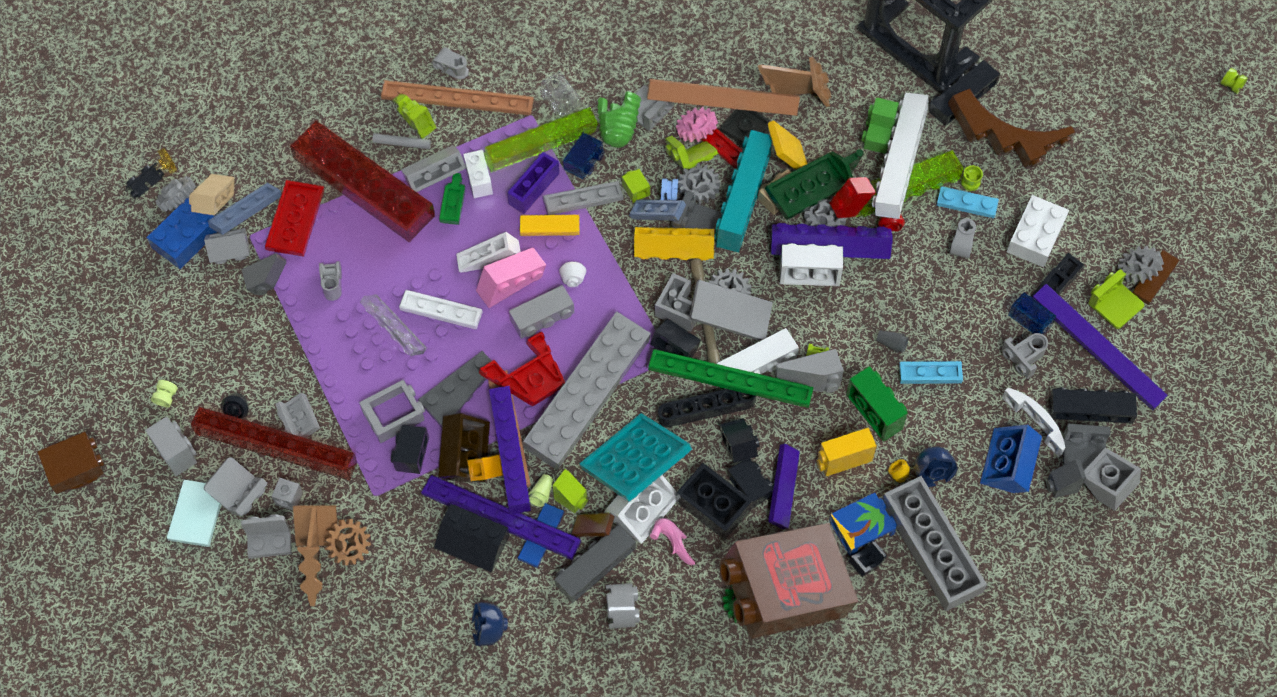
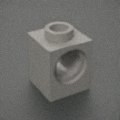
(287, 494)

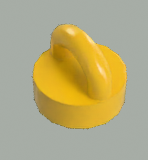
(899, 470)

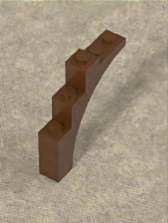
(981, 124)

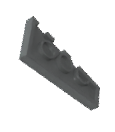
(455, 390)

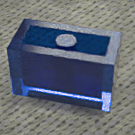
(583, 156)
(1032, 314)

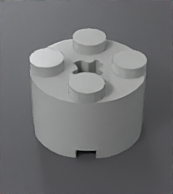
(621, 605)

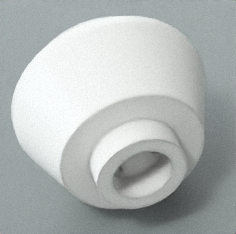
(572, 273)

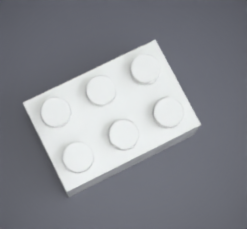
(1037, 231)
(811, 265)

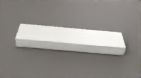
(441, 309)

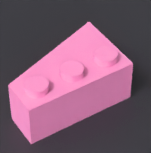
(509, 276)

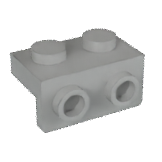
(298, 416)

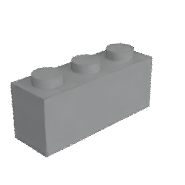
(433, 168)
(542, 312)

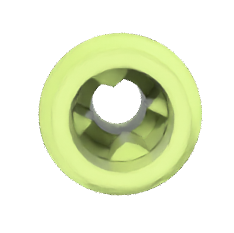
(540, 492)

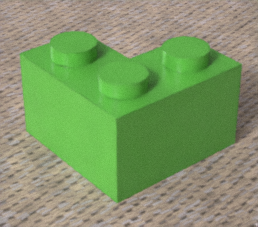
(880, 122)

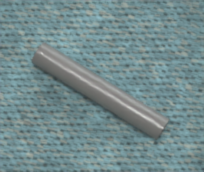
(401, 141)

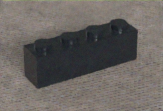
(979, 80)
(1093, 405)

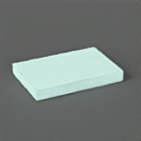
(194, 515)

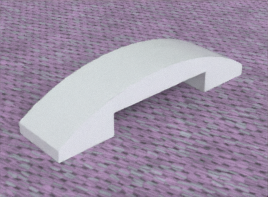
(1018, 400)

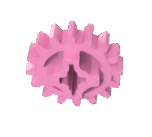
(696, 124)

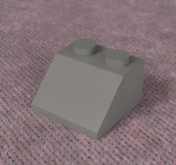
(1111, 478)

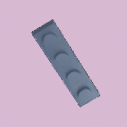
(244, 208)

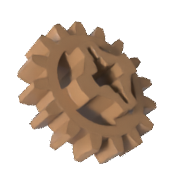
(342, 548)

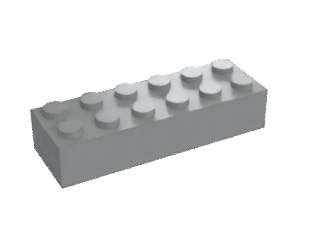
(934, 543)

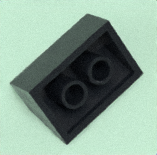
(471, 538)

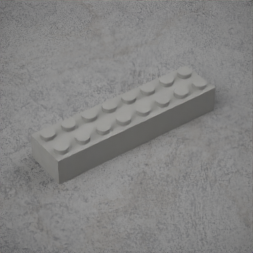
(586, 391)

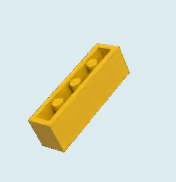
(674, 243)

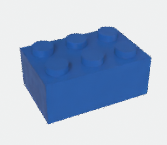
(181, 234)

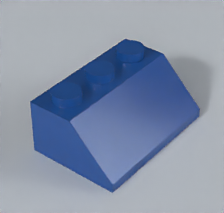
(1011, 458)

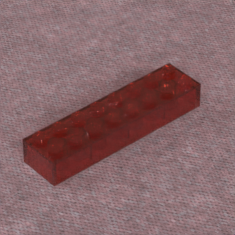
(362, 181)

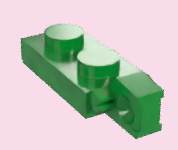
(453, 201)

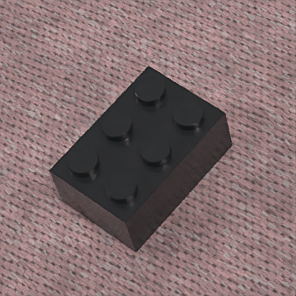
(713, 501)

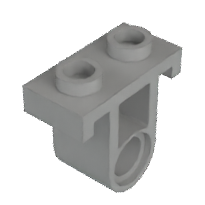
(1025, 354)

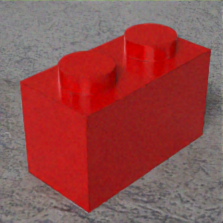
(852, 197)

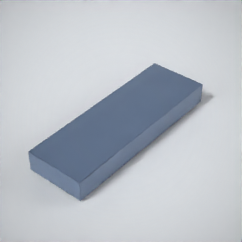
(657, 209)

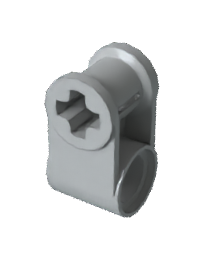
(451, 63)
(963, 240)
(331, 277)

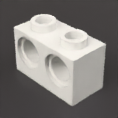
(478, 174)

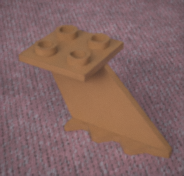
(797, 81)
(310, 531)

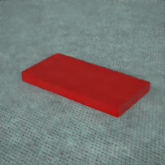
(294, 218)

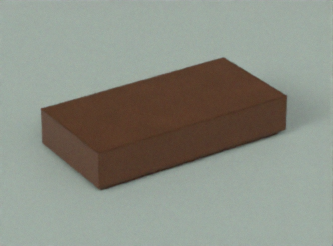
(593, 525)

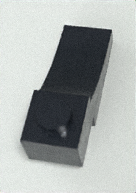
(1062, 275)

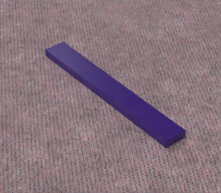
(1101, 348)
(518, 524)

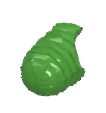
(619, 123)

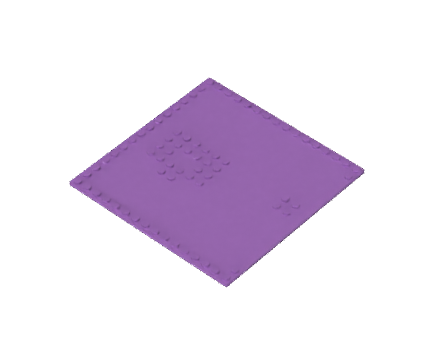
(359, 357)

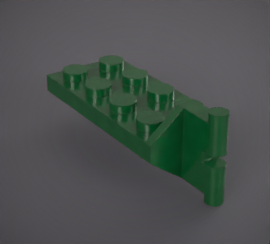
(812, 183)

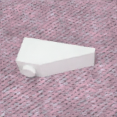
(488, 252)

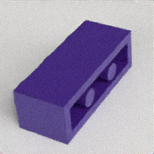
(533, 182)

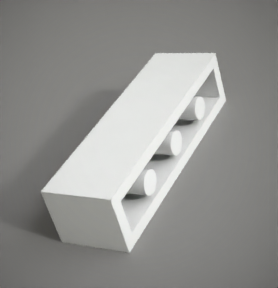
(764, 354)

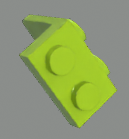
(689, 157)
(1115, 301)

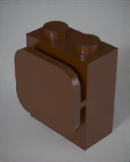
(72, 463)

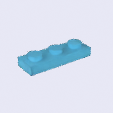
(967, 202)
(930, 372)

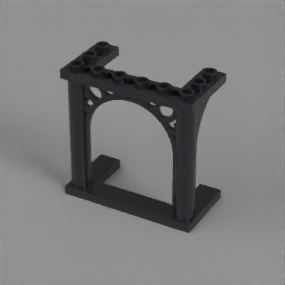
(950, 62)

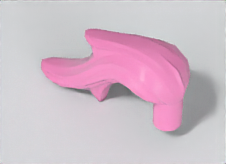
(675, 536)

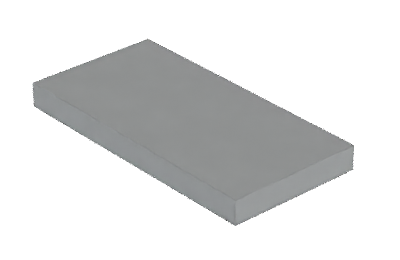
(730, 310)

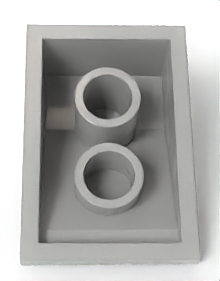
(818, 370)

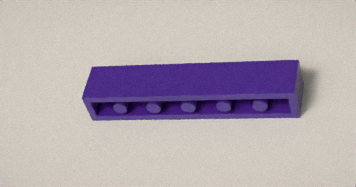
(856, 241)
(509, 450)

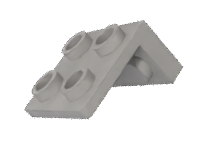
(651, 110)
(267, 536)

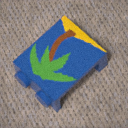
(862, 523)

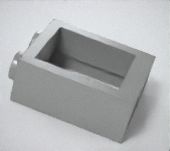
(392, 429)

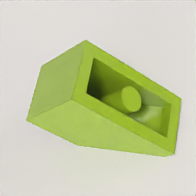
(569, 492)

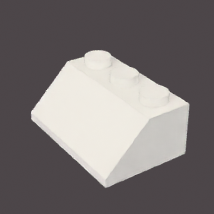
(643, 511)

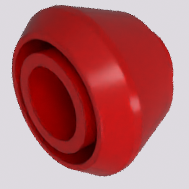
(892, 223)

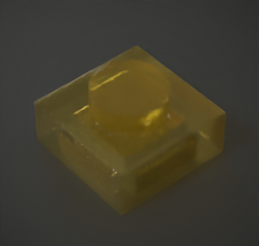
(166, 161)

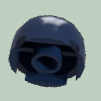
(935, 463)
(488, 624)

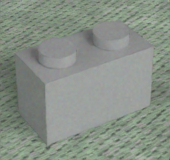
(227, 246)

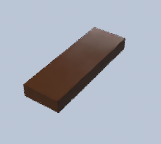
(1148, 290)

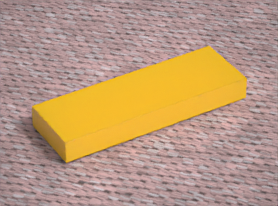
(549, 225)

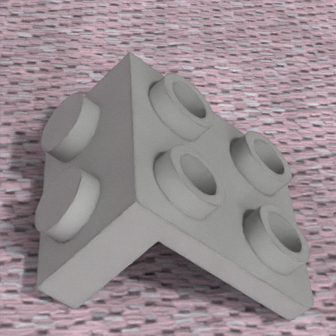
(235, 487)

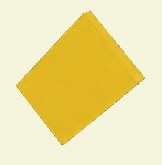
(787, 146)

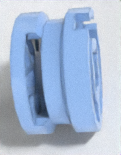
(669, 189)

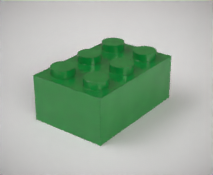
(877, 403)

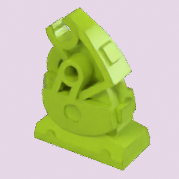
(415, 115)

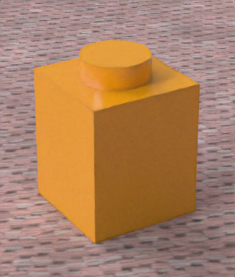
(485, 468)

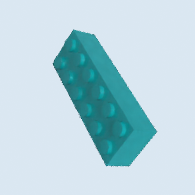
(743, 191)

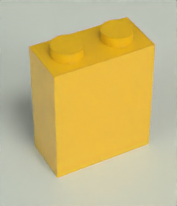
(846, 452)

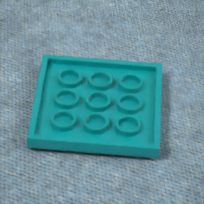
(635, 457)

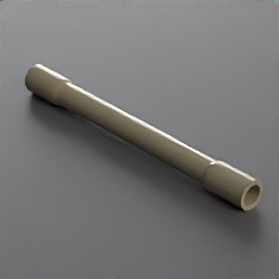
(712, 352)

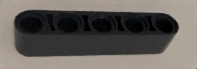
(698, 412)

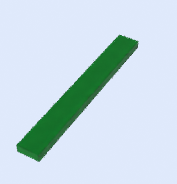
(730, 378)

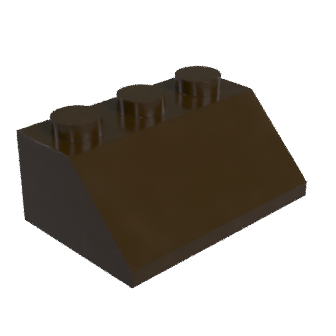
(462, 440)

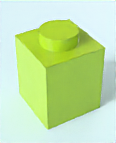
(635, 185)

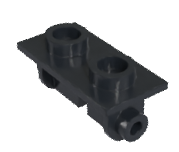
(149, 175)

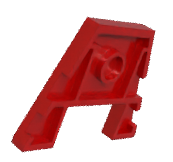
(534, 379)

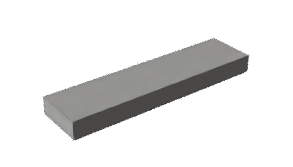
(582, 198)

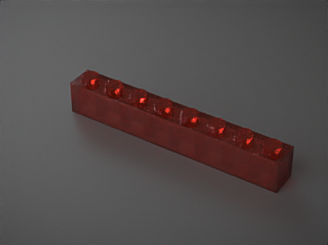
(274, 443)

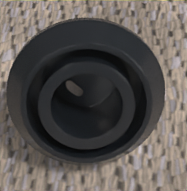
(235, 405)

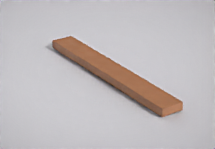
(459, 97)
(723, 97)

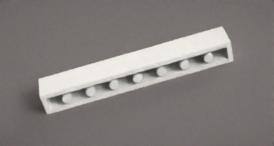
(901, 156)

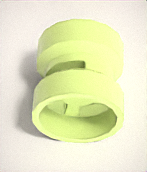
(164, 393)

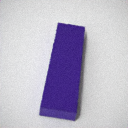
(784, 486)

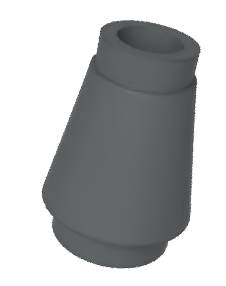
(893, 340)

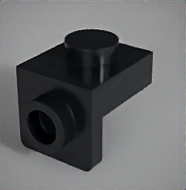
(868, 559)

